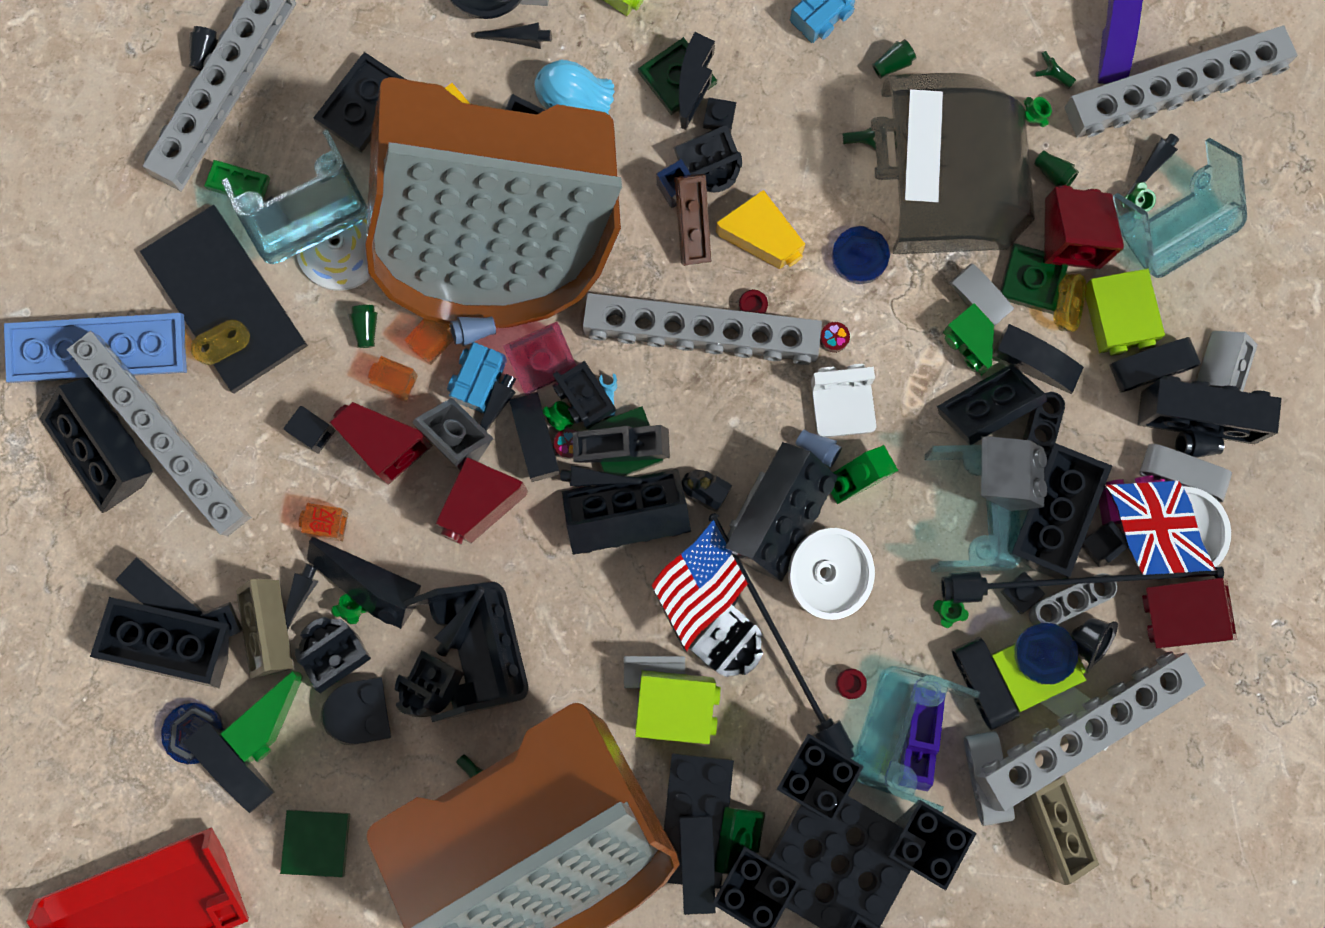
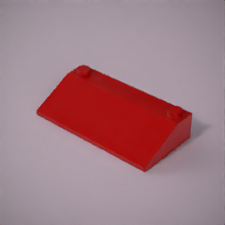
(168, 888)

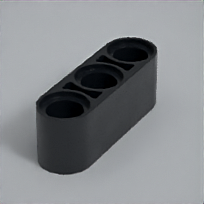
(1154, 364)
(1046, 422)
(983, 676)

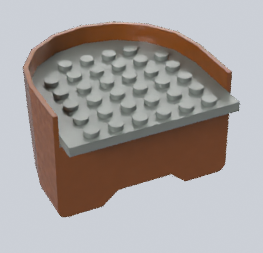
(487, 205)
(531, 840)

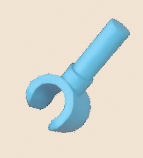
(609, 389)

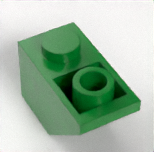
(973, 336)
(863, 473)

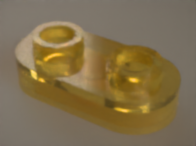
(1070, 302)
(219, 344)

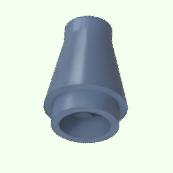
(470, 329)
(823, 448)

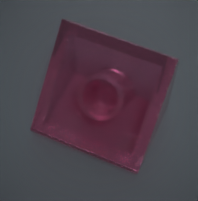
(539, 356)

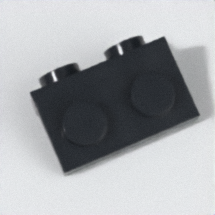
(585, 395)

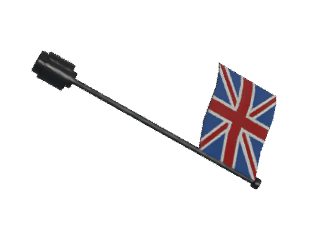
(1156, 528)

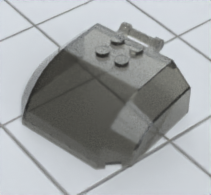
(983, 166)

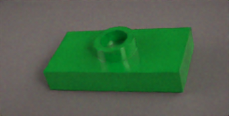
(240, 179)

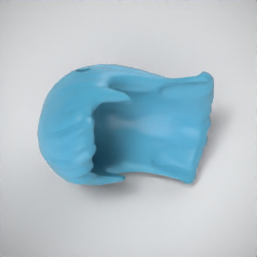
(573, 86)

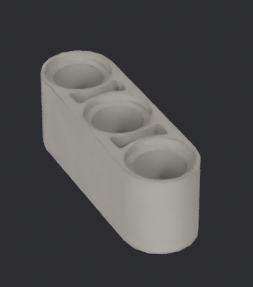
(1188, 470)
(1062, 611)
(979, 751)

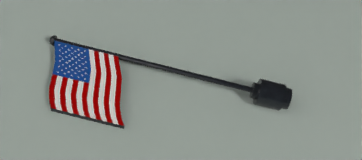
(703, 586)

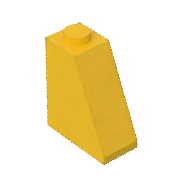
(762, 232)

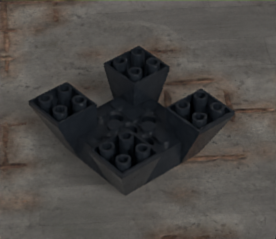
(820, 783)

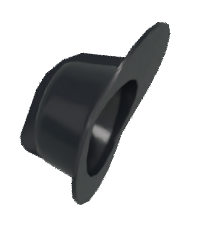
(1094, 639)

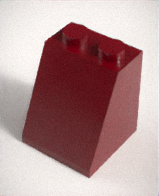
(1081, 228)
(380, 440)
(478, 501)
(1190, 613)

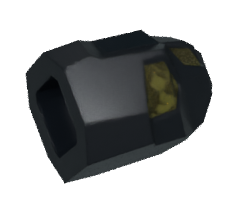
(706, 489)

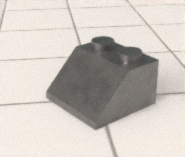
(454, 432)
(1013, 473)

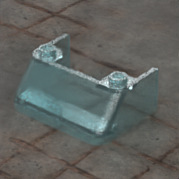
(303, 213)
(1195, 222)
(987, 551)
(888, 724)

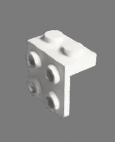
(843, 400)

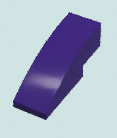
(1119, 40)
(923, 743)

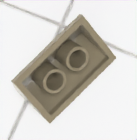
(264, 627)
(1061, 832)

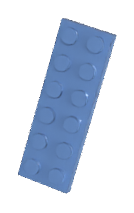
(142, 343)

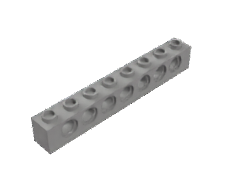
(1272, 45)
(221, 97)
(775, 327)
(159, 433)
(1181, 682)

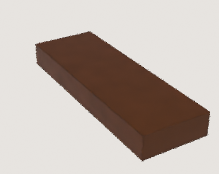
(693, 219)

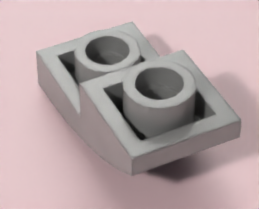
(976, 288)

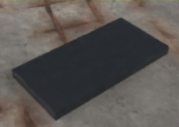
(218, 282)

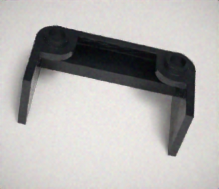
(488, 651)

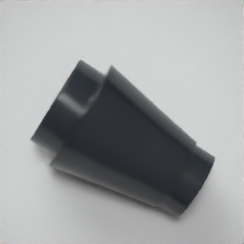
(201, 44)
(1199, 444)

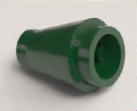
(894, 59)
(1056, 169)
(363, 322)

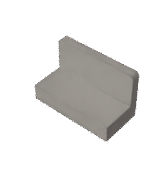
(1227, 359)
(634, 665)

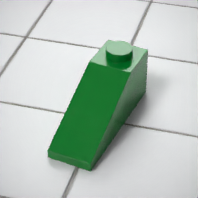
(262, 723)

